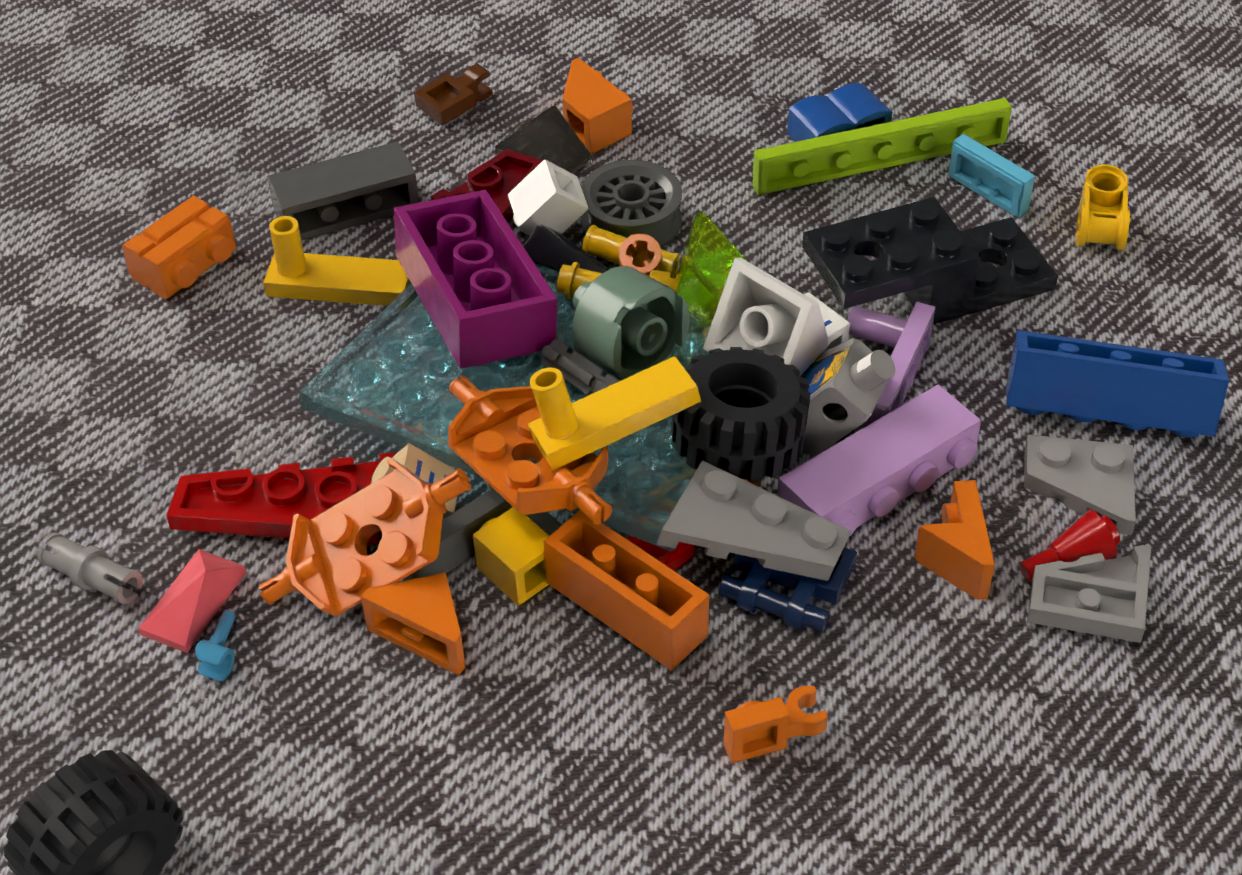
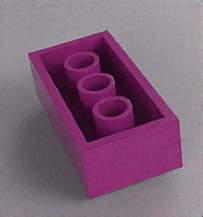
(475, 278)

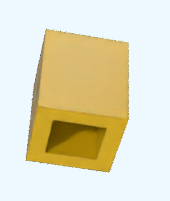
(512, 555)

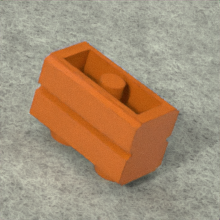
(179, 247)

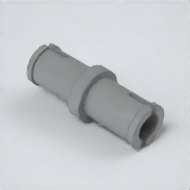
(90, 568)

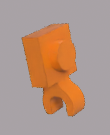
(765, 726)

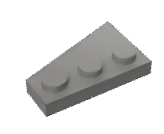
(751, 522)

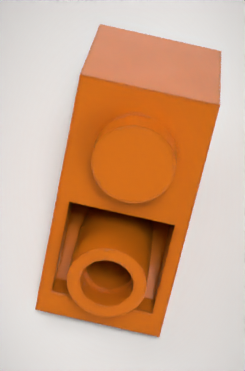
(595, 107)

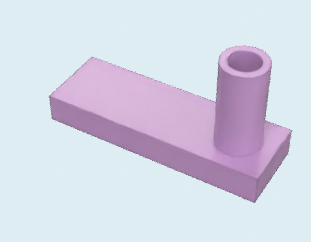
(910, 342)

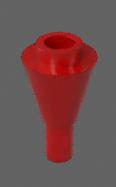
(1085, 537)

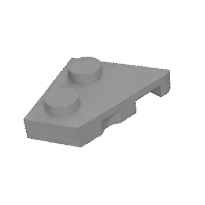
(1084, 476)
(1093, 595)

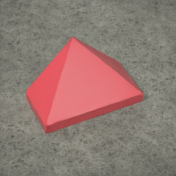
(192, 600)

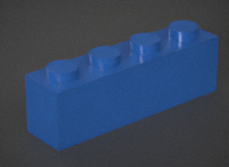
(1116, 384)

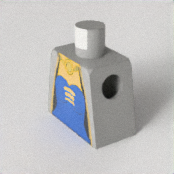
(847, 387)

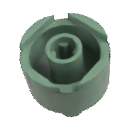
(628, 321)

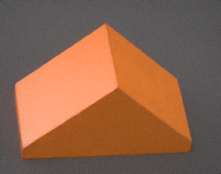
(418, 618)

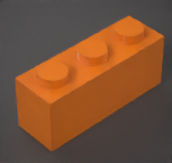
(627, 589)

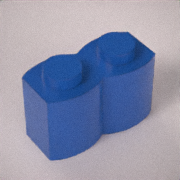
(842, 110)

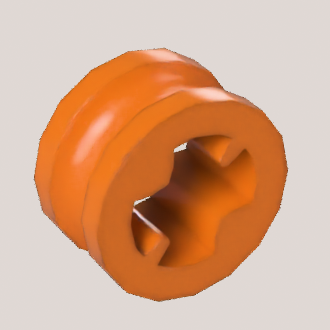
(643, 242)

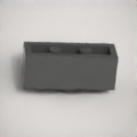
(345, 190)

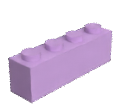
(885, 460)

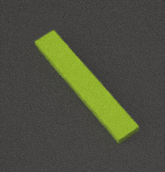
(877, 146)

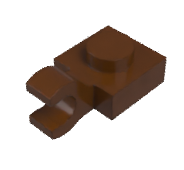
(451, 97)

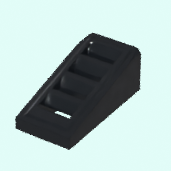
(553, 250)

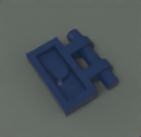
(795, 609)

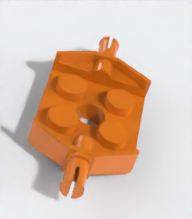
(495, 438)
(329, 552)

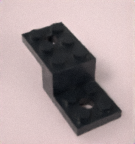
(928, 260)

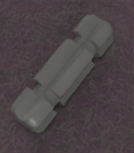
(576, 368)

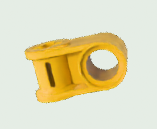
(1104, 208)

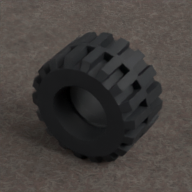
(747, 415)
(95, 821)

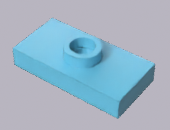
(991, 175)

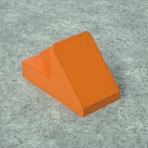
(960, 545)

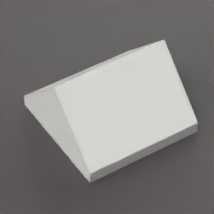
(767, 316)

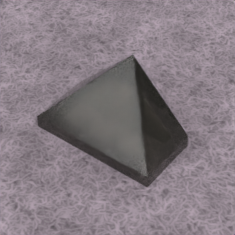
(548, 138)

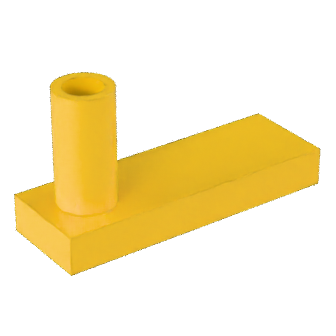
(328, 277)
(608, 415)

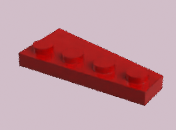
(266, 502)

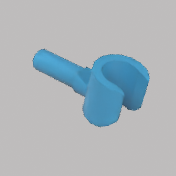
(214, 657)

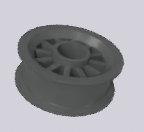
(633, 200)

